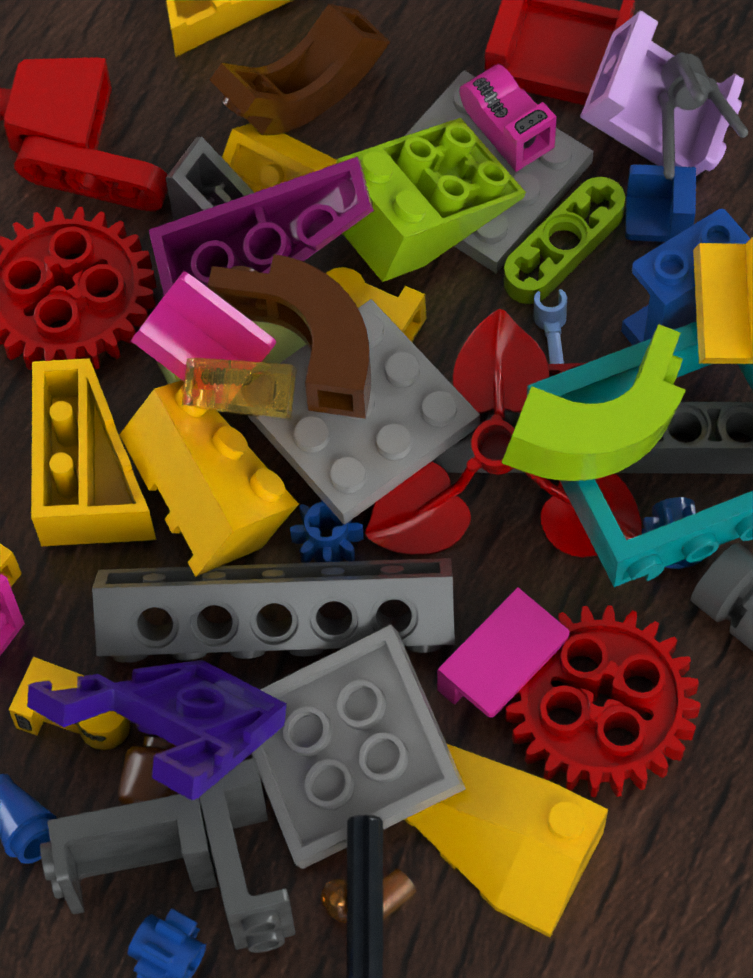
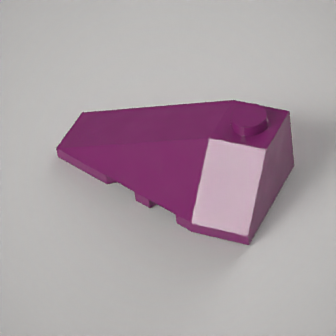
(280, 220)

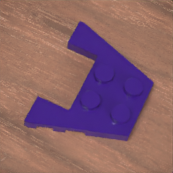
(189, 704)

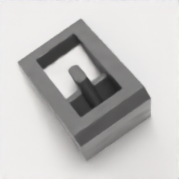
(202, 181)

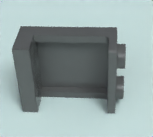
(231, 803)
(125, 840)

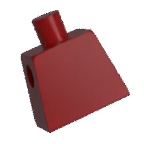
(57, 101)

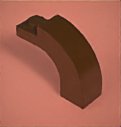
(308, 78)
(320, 314)

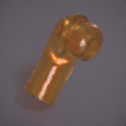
(396, 890)

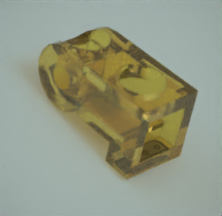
(240, 387)

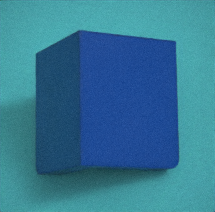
(659, 206)

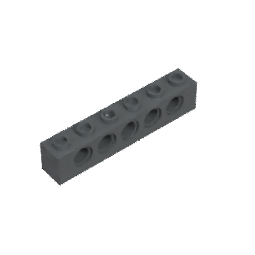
(245, 589)

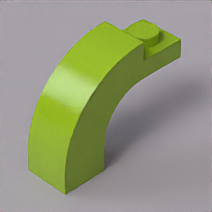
(596, 440)

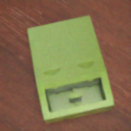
(427, 196)

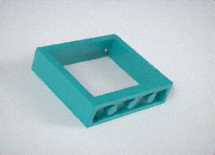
(686, 538)

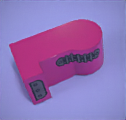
(509, 116)

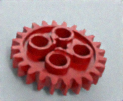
(70, 288)
(582, 747)

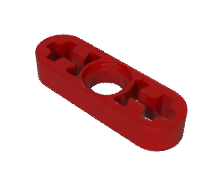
(92, 173)

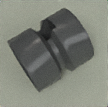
(728, 592)

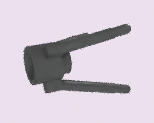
(688, 89)

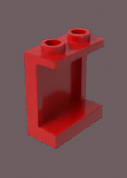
(553, 44)

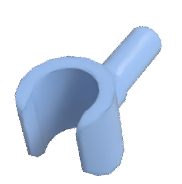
(551, 321)

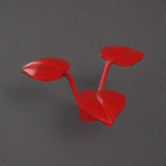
(491, 374)

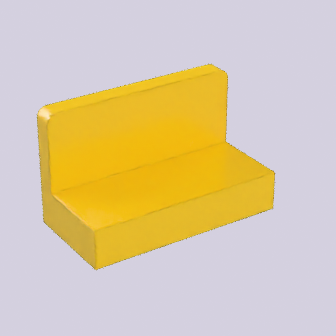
(270, 159)
(724, 302)

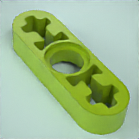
(569, 217)

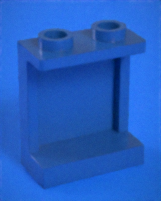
(670, 279)

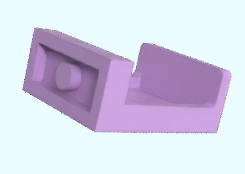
(628, 107)

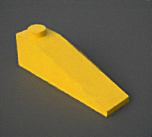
(514, 838)

